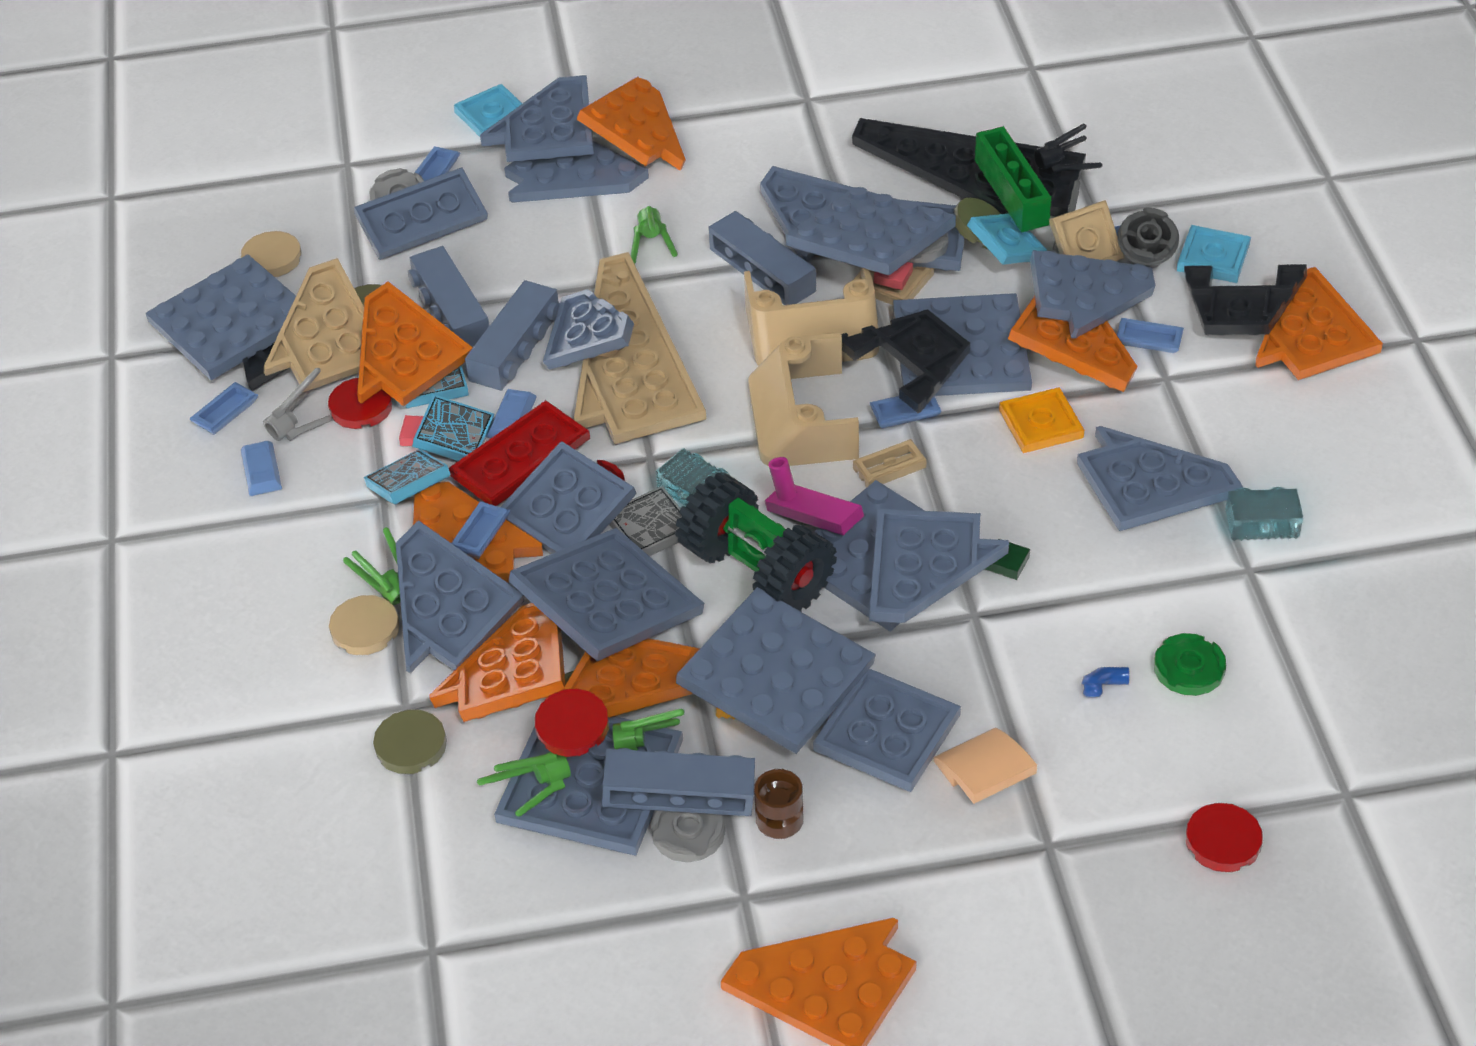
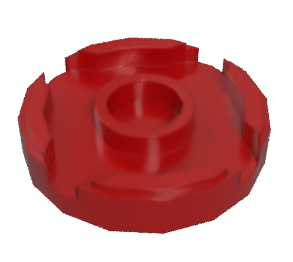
(351, 413)
(571, 722)
(1224, 837)

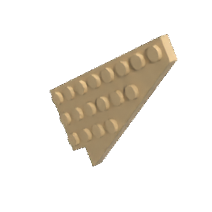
(644, 383)

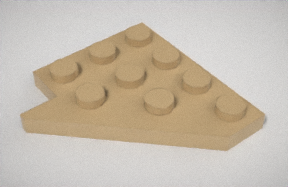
(321, 328)

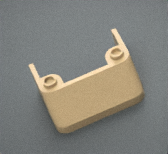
(773, 323)
(801, 429)

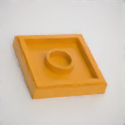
(1041, 420)

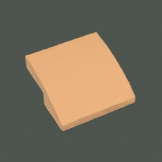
(986, 764)

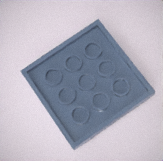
(871, 230)
(225, 316)
(986, 323)
(856, 549)
(606, 593)
(776, 670)
(577, 809)

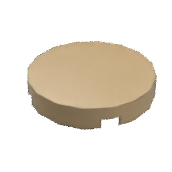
(274, 251)
(364, 624)

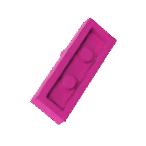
(809, 505)

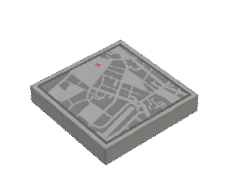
(650, 521)

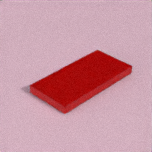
(514, 453)

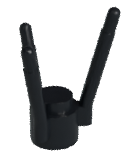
(1052, 153)

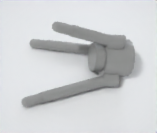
(282, 419)

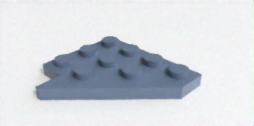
(545, 124)
(574, 176)
(797, 198)
(1086, 288)
(1150, 480)
(925, 558)
(447, 599)

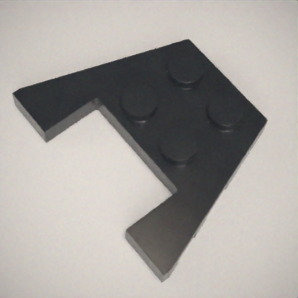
(1242, 308)
(920, 344)

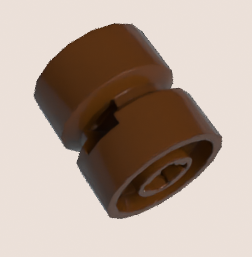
(779, 803)

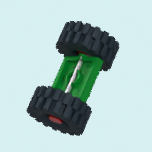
(727, 521)

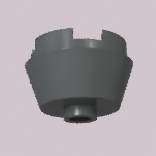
(1148, 237)

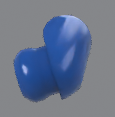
(1104, 676)

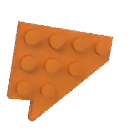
(636, 123)
(1317, 331)
(404, 347)
(1092, 354)
(447, 509)
(509, 669)
(634, 676)
(826, 983)

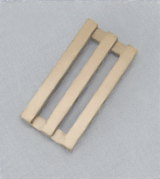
(892, 467)

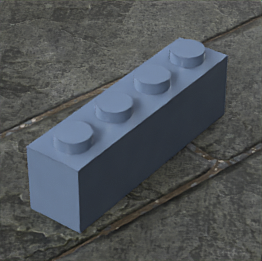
(769, 261)
(447, 294)
(512, 335)
(678, 782)

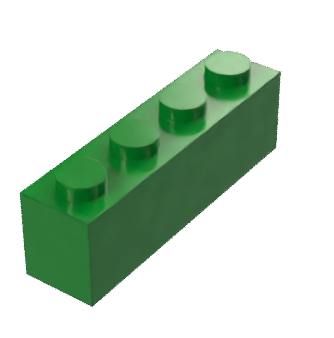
(1012, 179)

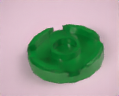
(1189, 664)

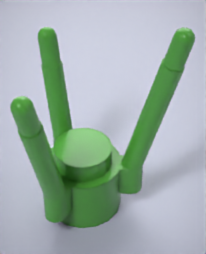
(650, 226)
(385, 584)
(631, 733)
(548, 769)

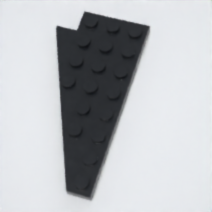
(950, 162)

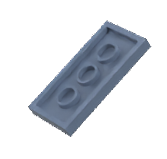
(420, 213)

